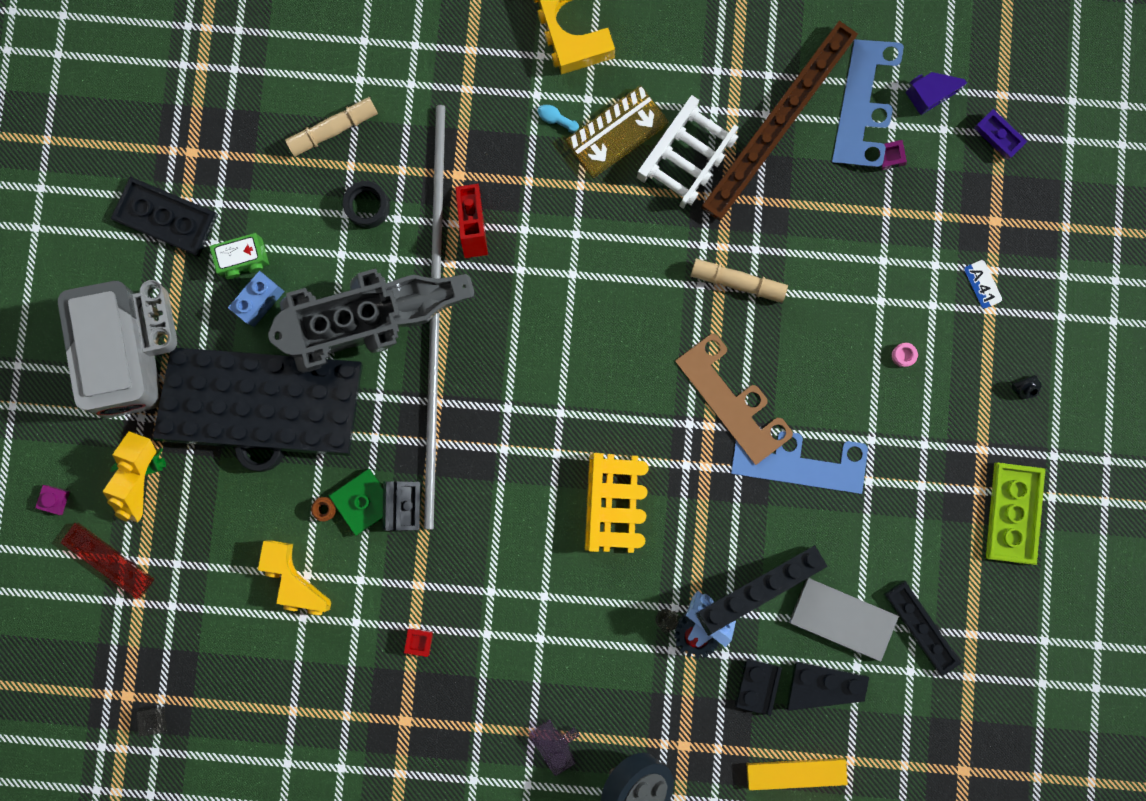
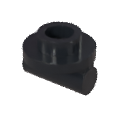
(1027, 387)

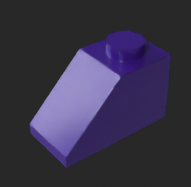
(932, 90)

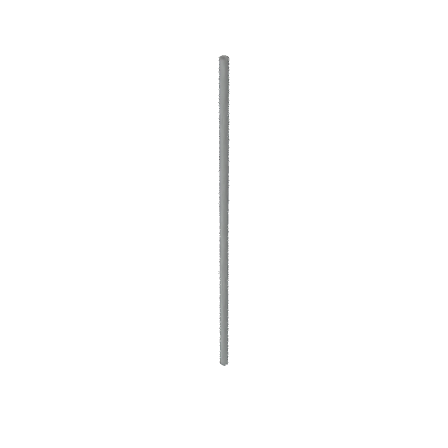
(434, 321)

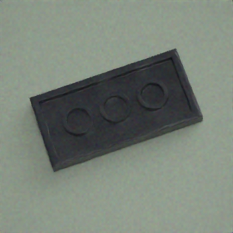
(164, 216)

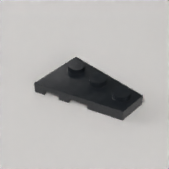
(824, 686)

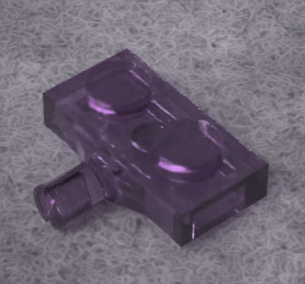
(554, 746)

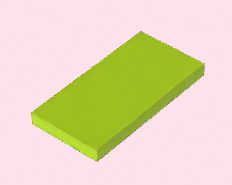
(1015, 513)

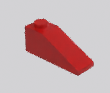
(471, 221)

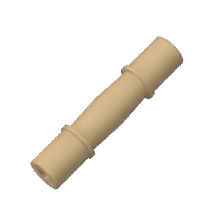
(331, 126)
(739, 280)

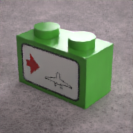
(239, 256)

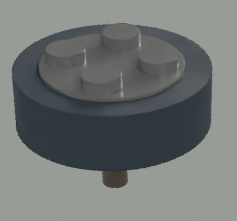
(639, 779)

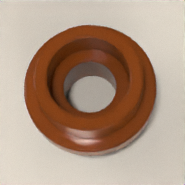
(317, 514)

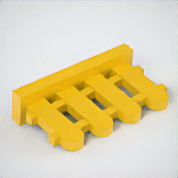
(607, 514)

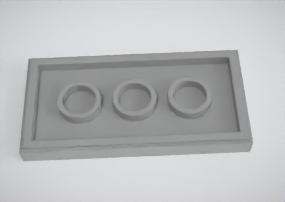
(843, 619)

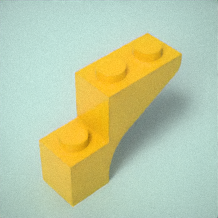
(126, 487)
(294, 590)

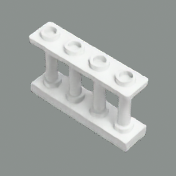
(678, 132)

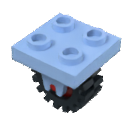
(691, 634)

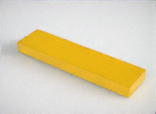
(797, 774)

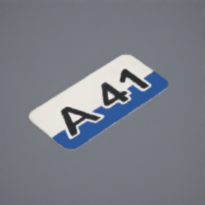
(983, 284)

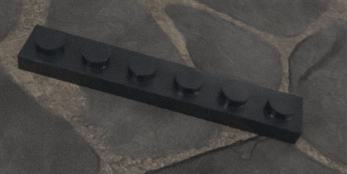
(760, 590)

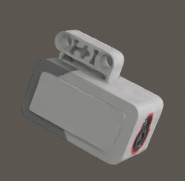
(114, 345)

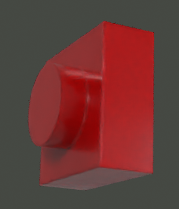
(418, 642)

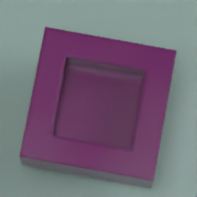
(894, 155)
(52, 499)

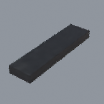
(922, 628)

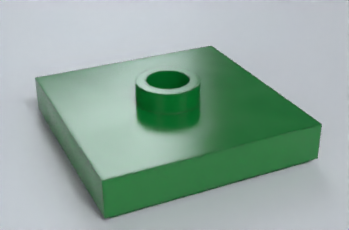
(360, 501)

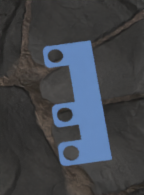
(856, 106)
(791, 468)

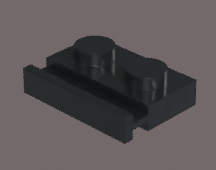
(401, 505)
(758, 686)

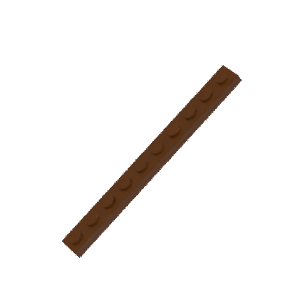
(779, 121)

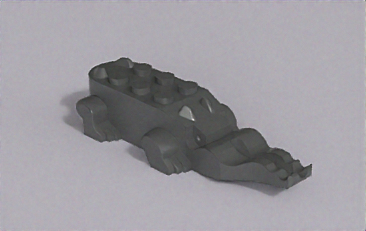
(361, 316)

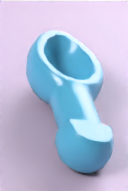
(552, 116)

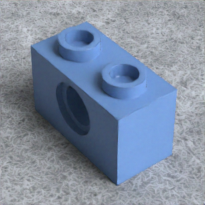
(256, 299)

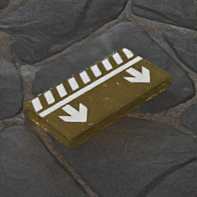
(617, 131)

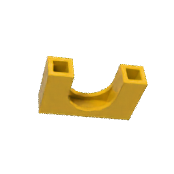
(570, 50)

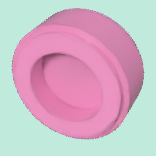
(904, 355)

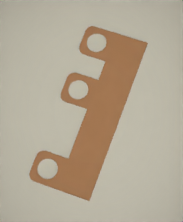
(730, 409)

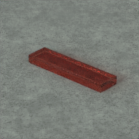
(107, 560)

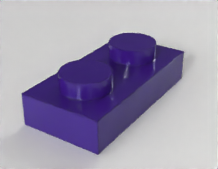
(1000, 134)

